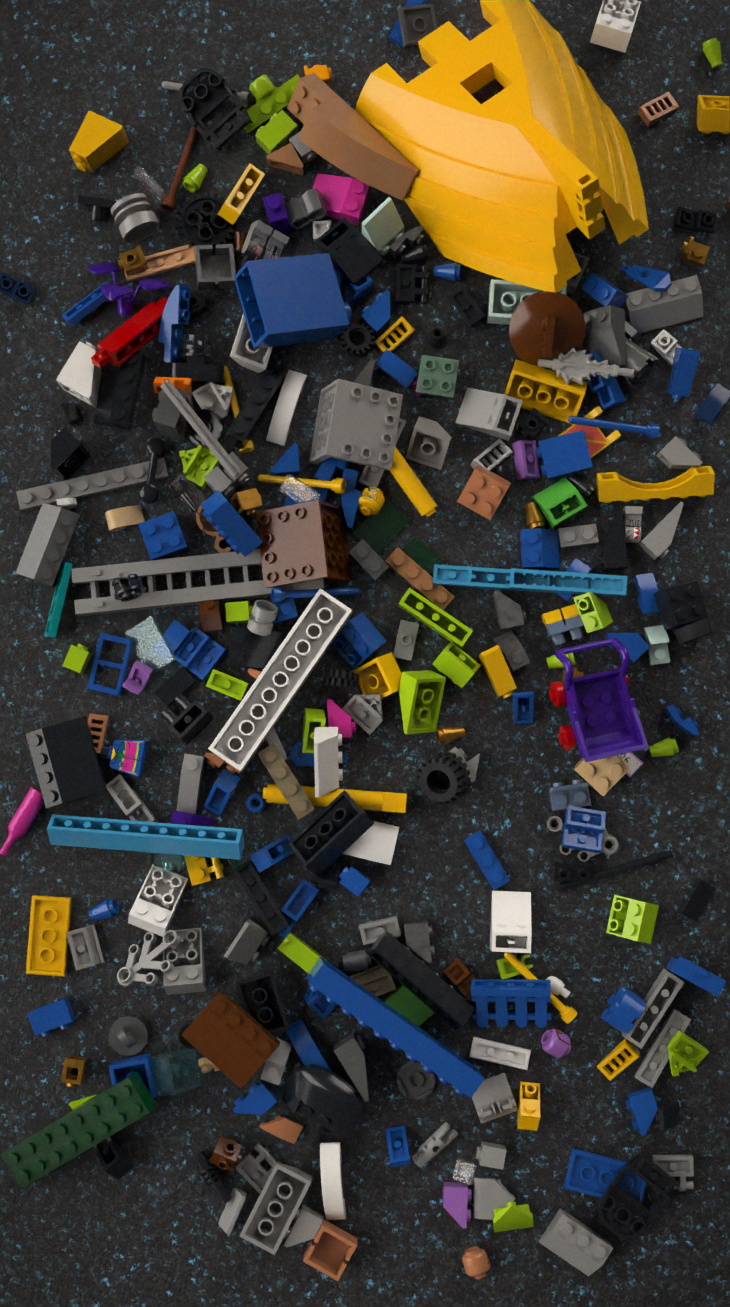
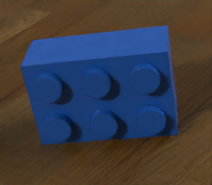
(230, 524)

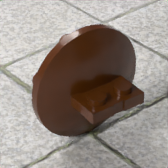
(546, 326)

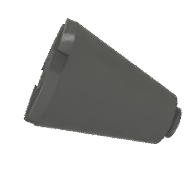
(640, 361)

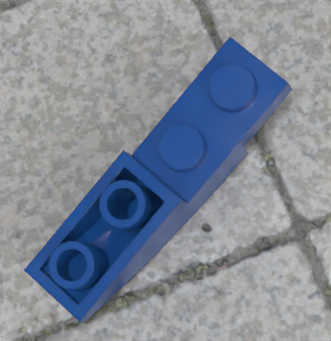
(174, 315)

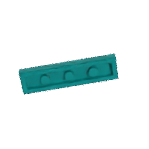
(58, 600)

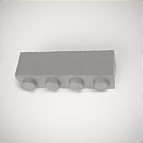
(657, 1002)

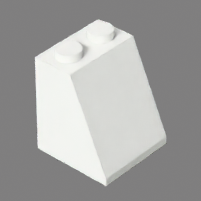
(81, 376)

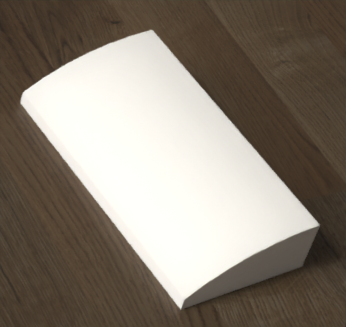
(376, 843)

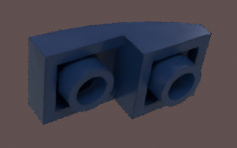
(16, 288)
(713, 404)

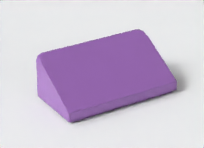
(526, 459)

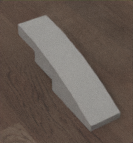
(129, 800)

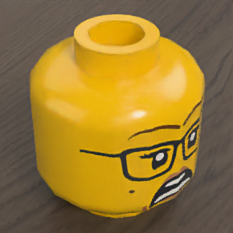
(371, 501)

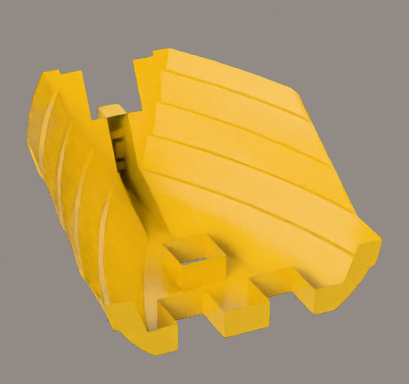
(520, 169)

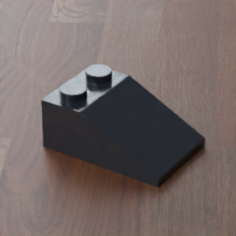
(252, 650)

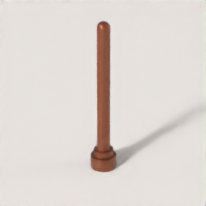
(169, 201)

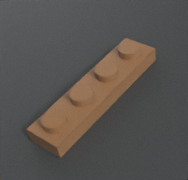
(419, 579)

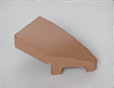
(283, 1128)

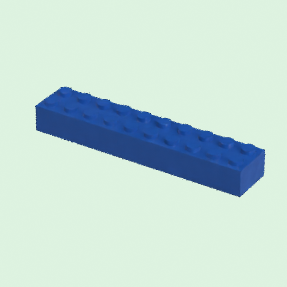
(395, 1027)

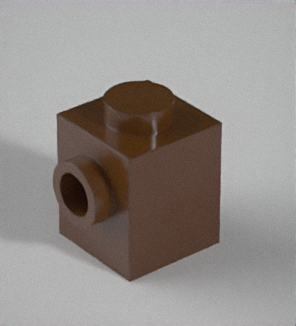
(210, 615)

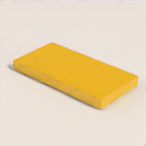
(48, 935)

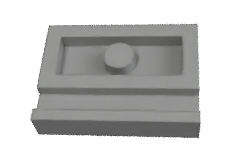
(85, 947)

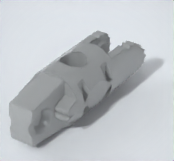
(434, 1144)

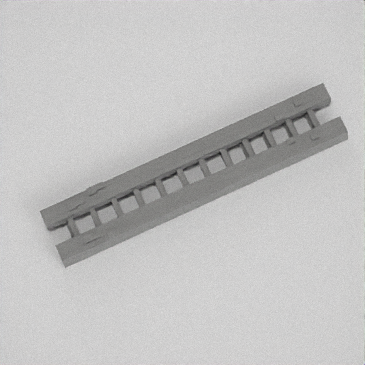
(171, 596)

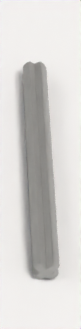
(200, 428)

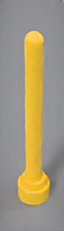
(235, 407)
(337, 485)
(567, 1013)

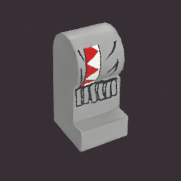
(632, 523)

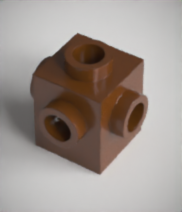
(226, 1153)

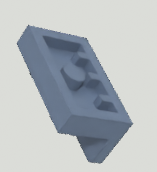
(569, 795)

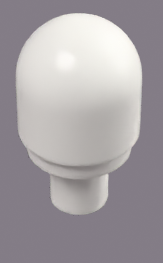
(557, 987)

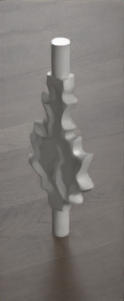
(578, 366)

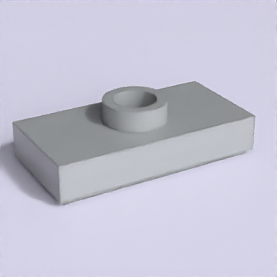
(405, 640)

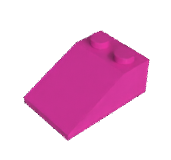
(343, 196)

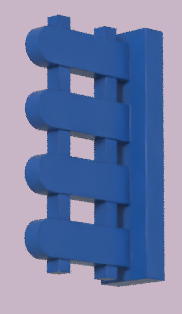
(515, 991)

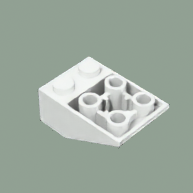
(615, 24)
(157, 900)
(510, 922)

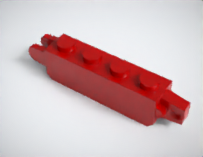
(130, 336)

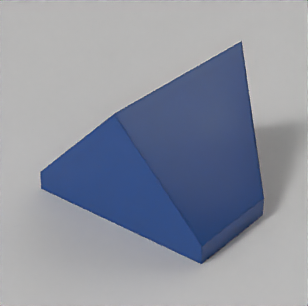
(355, 293)

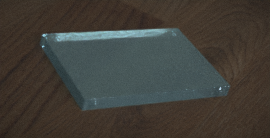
(150, 644)

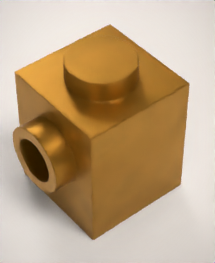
(246, 502)

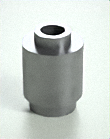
(356, 961)

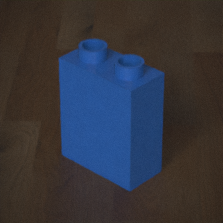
(292, 300)

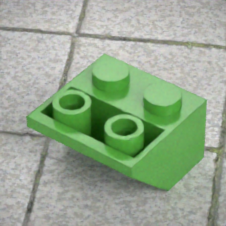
(560, 502)

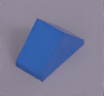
(288, 463)
(523, 707)

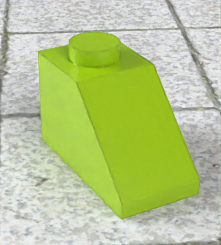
(312, 719)

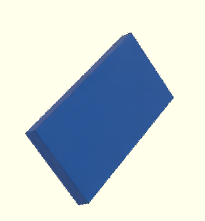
(593, 1172)

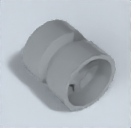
(262, 617)

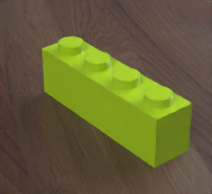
(435, 618)

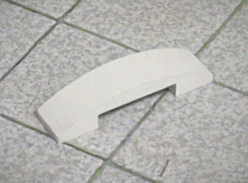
(285, 407)
(332, 1181)

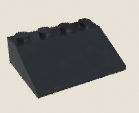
(66, 762)

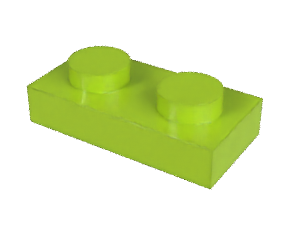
(227, 684)

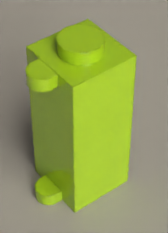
(299, 952)

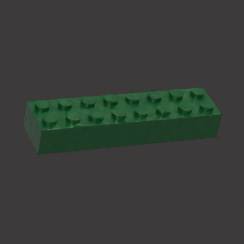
(79, 1130)

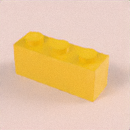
(241, 194)

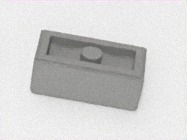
(232, 1210)

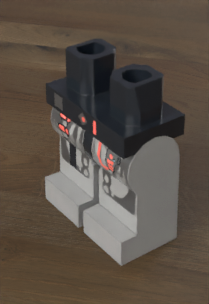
(262, 243)

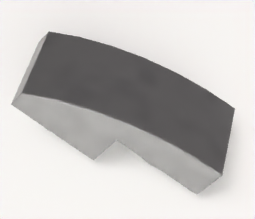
(410, 238)

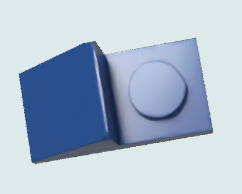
(397, 1146)

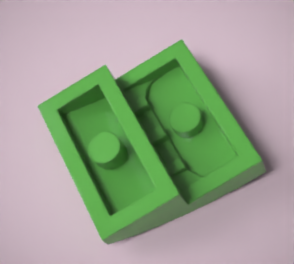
(409, 1005)

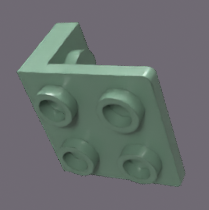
(437, 376)

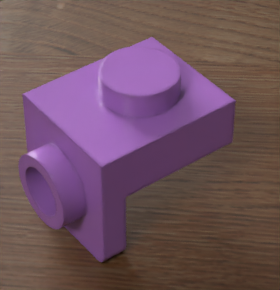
(138, 678)

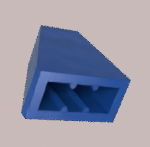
(683, 372)

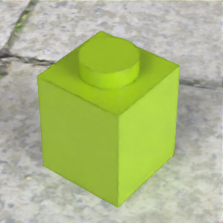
(238, 612)
(77, 658)

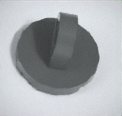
(128, 1035)

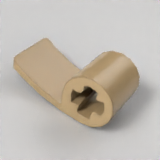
(125, 516)

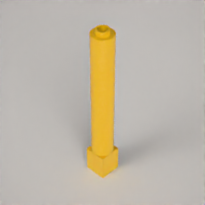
(411, 485)
(365, 799)

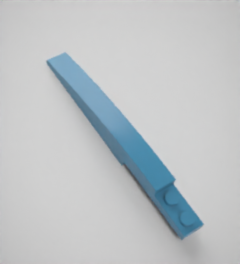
(530, 580)

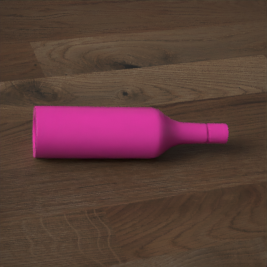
(23, 818)

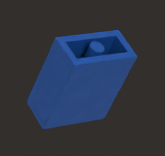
(564, 455)

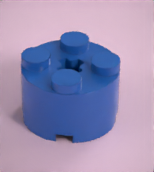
(623, 1010)

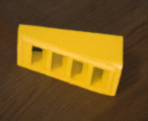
(401, 321)
(629, 1059)

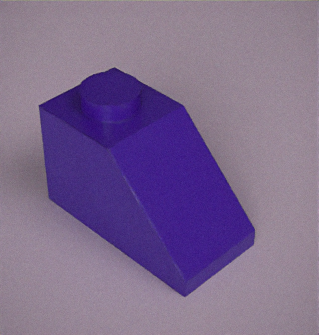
(190, 819)

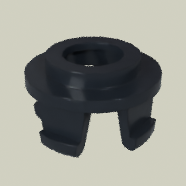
(128, 593)

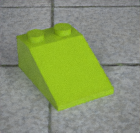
(421, 700)

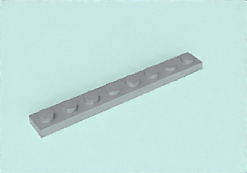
(89, 484)

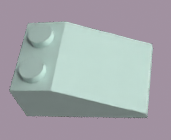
(383, 227)

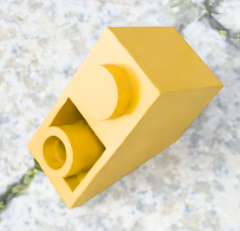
(528, 1106)

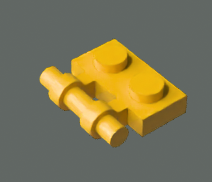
(199, 870)

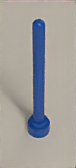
(651, 430)
(279, 594)

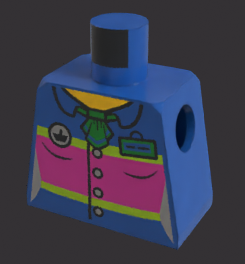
(126, 756)

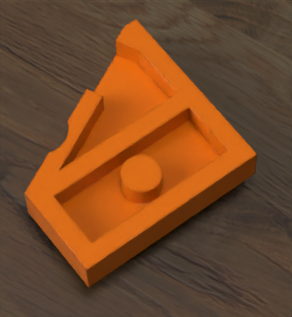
(180, 383)

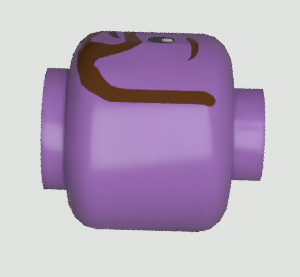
(556, 1043)

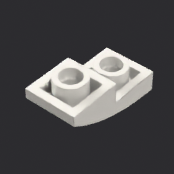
(665, 345)

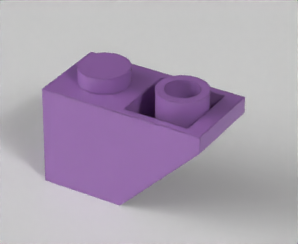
(455, 1201)

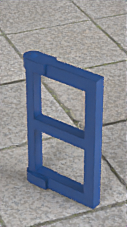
(97, 661)

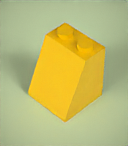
(97, 142)

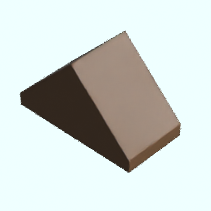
(286, 160)

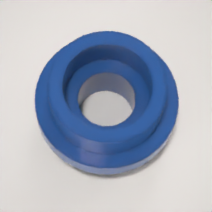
(249, 803)

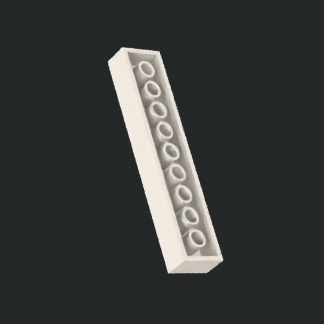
(280, 680)

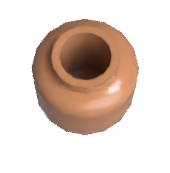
(476, 1262)

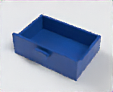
(696, 975)

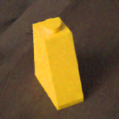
(498, 671)

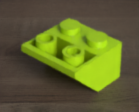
(632, 919)

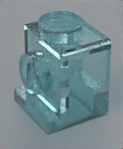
(168, 861)

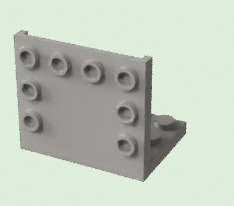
(356, 424)

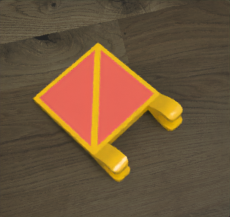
(594, 437)

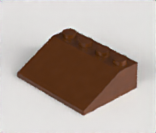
(231, 1038)

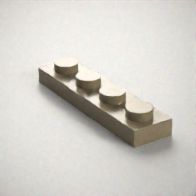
(286, 781)

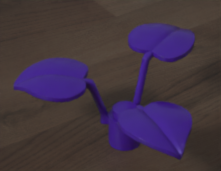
(122, 293)

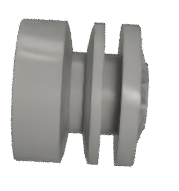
(135, 217)

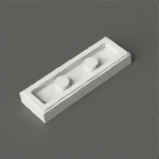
(500, 1053)

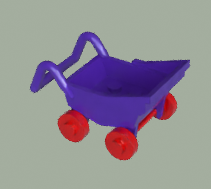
(598, 708)

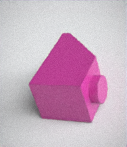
(340, 719)

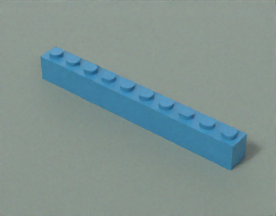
(146, 836)

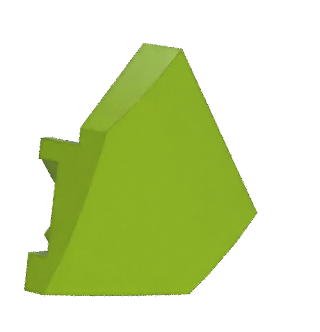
(198, 464)
(684, 1053)
(512, 1217)

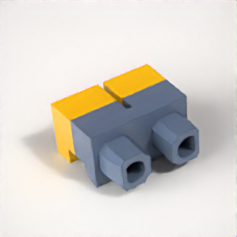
(562, 621)

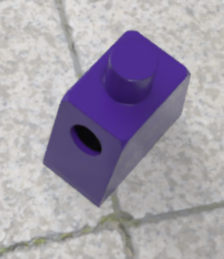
(276, 212)

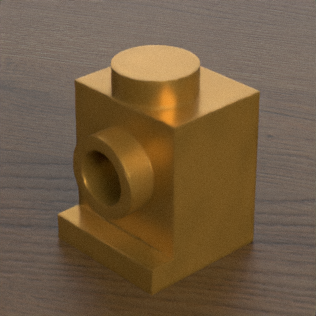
(138, 265)
(68, 1076)

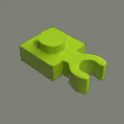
(508, 970)

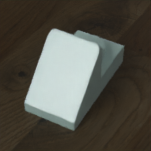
(657, 640)

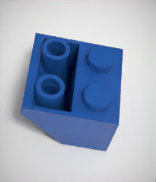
(358, 640)

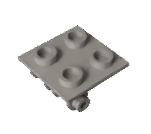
(494, 1098)

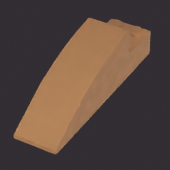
(347, 139)

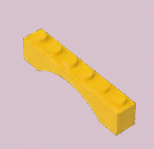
(694, 482)

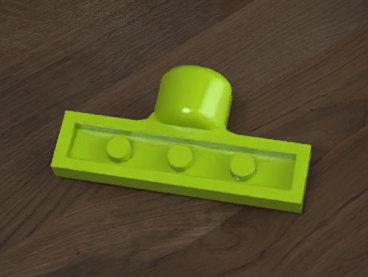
(268, 99)

